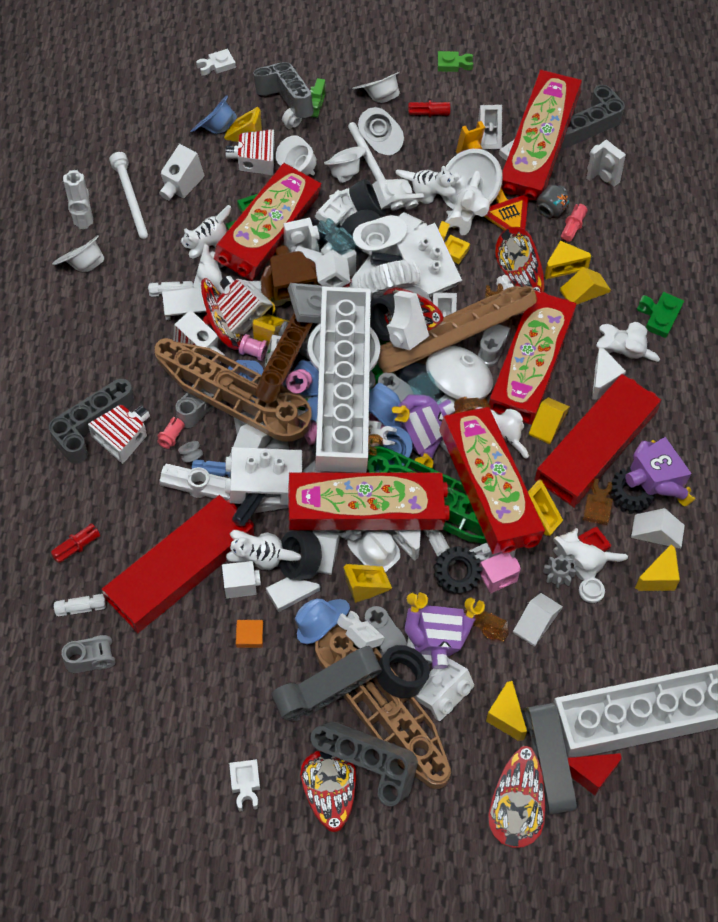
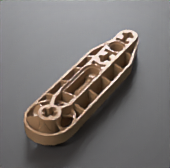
(460, 326)
(279, 417)
(391, 715)

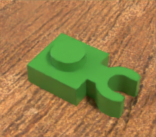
(451, 61)
(318, 95)

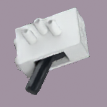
(431, 256)
(259, 478)

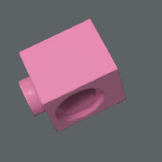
(499, 571)

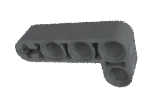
(286, 81)
(604, 114)
(114, 394)
(327, 685)
(550, 749)
(363, 756)

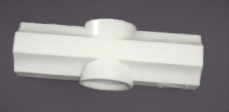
(78, 199)
(184, 480)

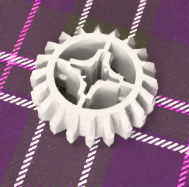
(388, 276)

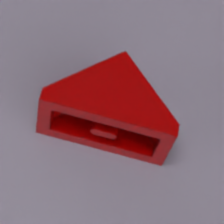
(593, 770)

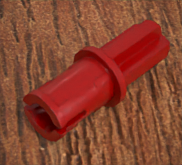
(429, 108)
(75, 543)

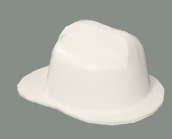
(382, 90)
(381, 131)
(297, 154)
(345, 163)
(380, 234)
(83, 258)
(375, 549)

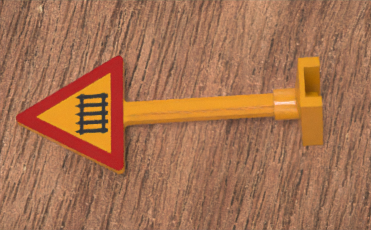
(507, 212)

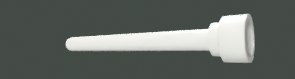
(367, 155)
(120, 163)

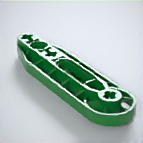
(457, 501)

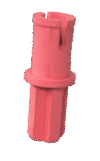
(574, 222)

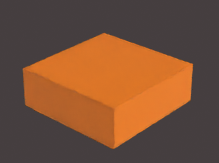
(249, 634)

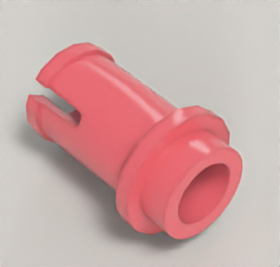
(167, 437)

